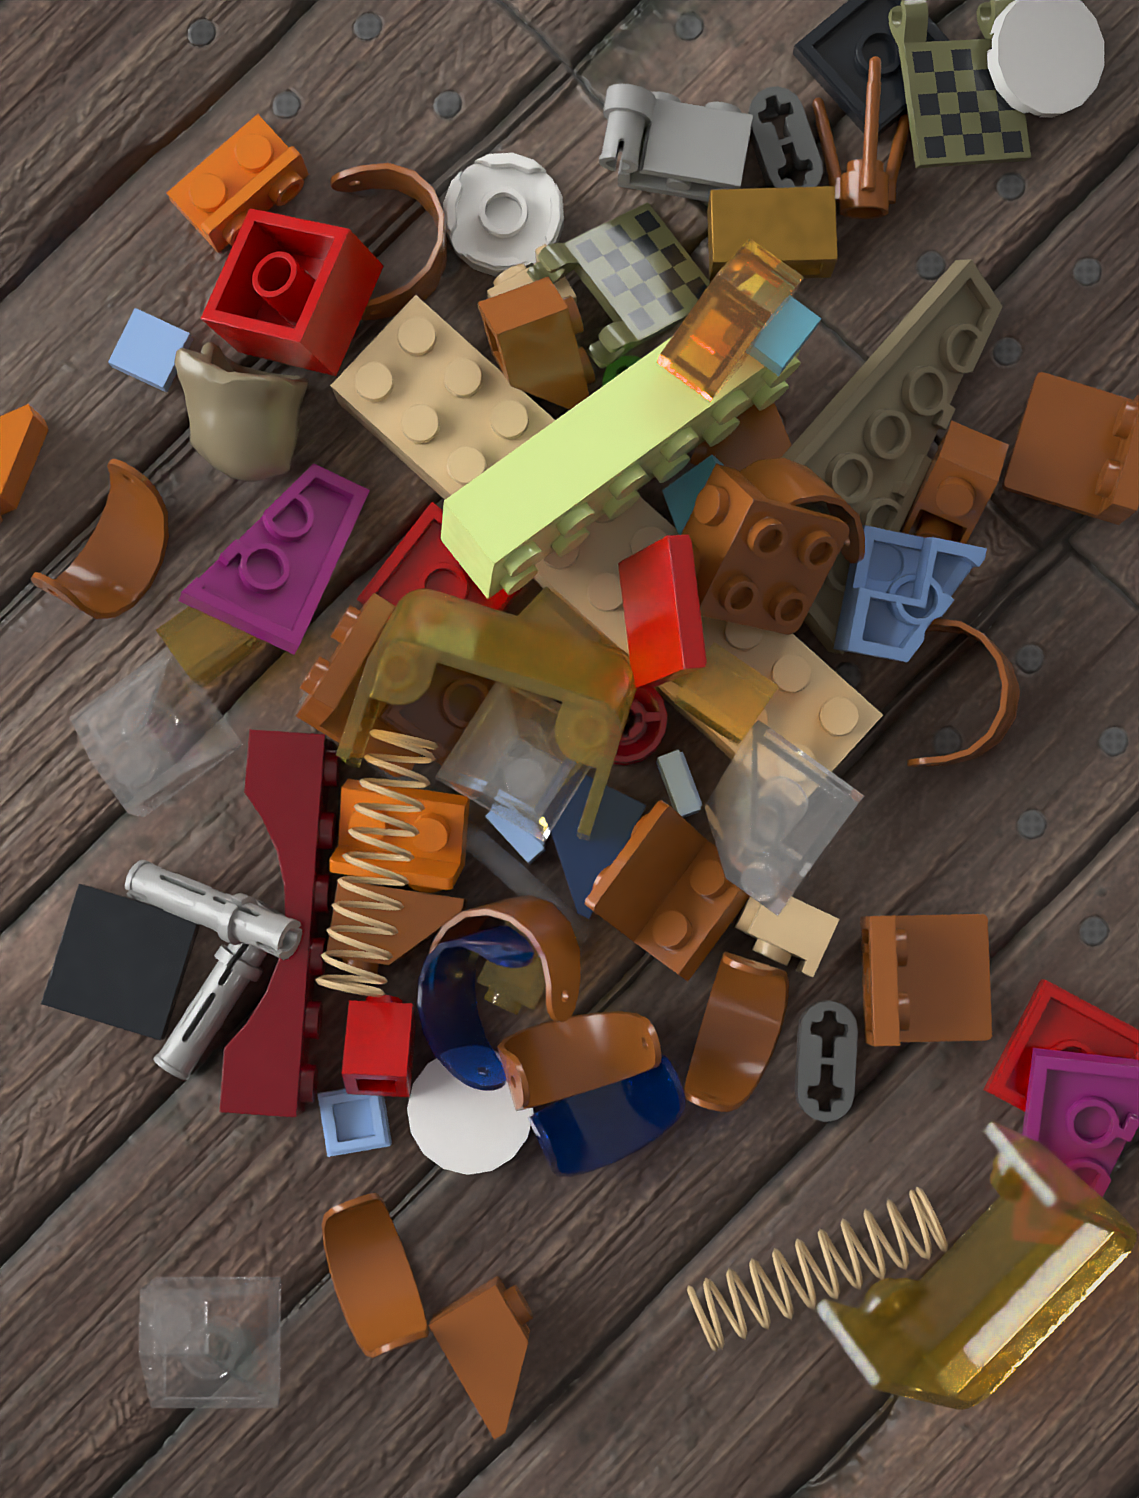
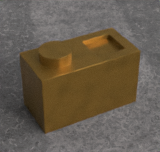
(787, 222)

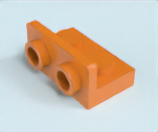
(244, 173)
(437, 849)

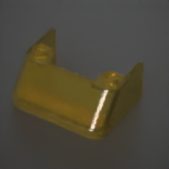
(436, 627)
(993, 1290)

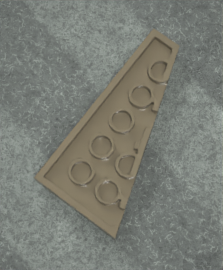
(883, 421)

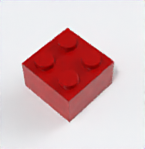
(293, 291)

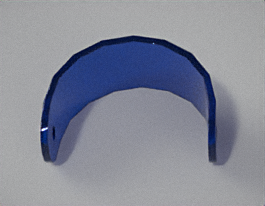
(450, 1005)
(609, 1121)

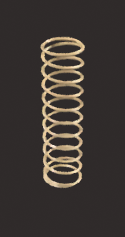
(347, 982)
(923, 1212)

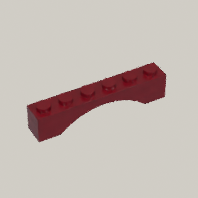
(268, 1058)

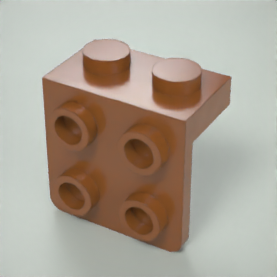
(758, 556)
(335, 682)

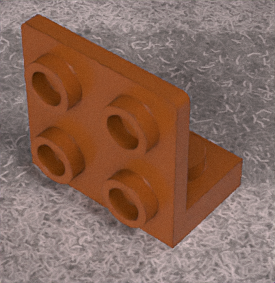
(1077, 450)
(668, 891)
(925, 978)

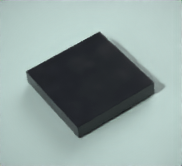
(840, 54)
(120, 962)

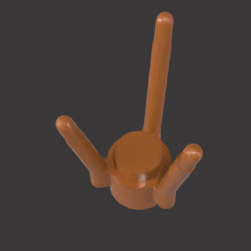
(865, 187)

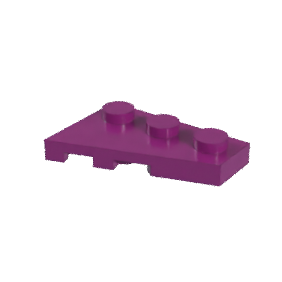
(283, 563)
(1083, 1110)

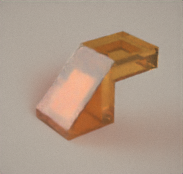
(729, 319)

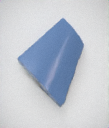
(900, 591)

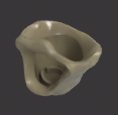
(240, 415)

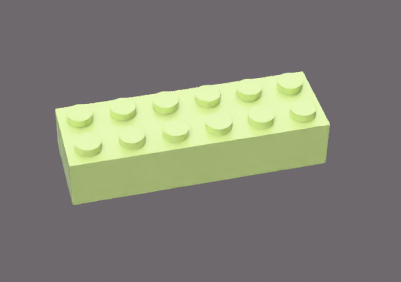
(591, 467)

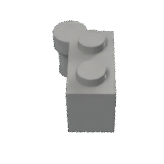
(673, 144)

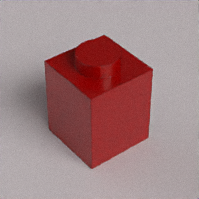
(379, 1047)

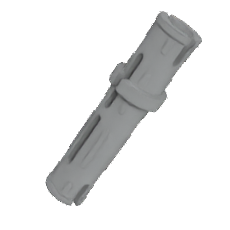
(233, 916)
(211, 1006)

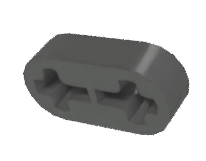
(797, 139)
(841, 1062)

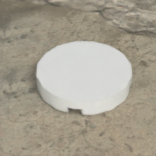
(1046, 55)
(502, 212)
(462, 1125)

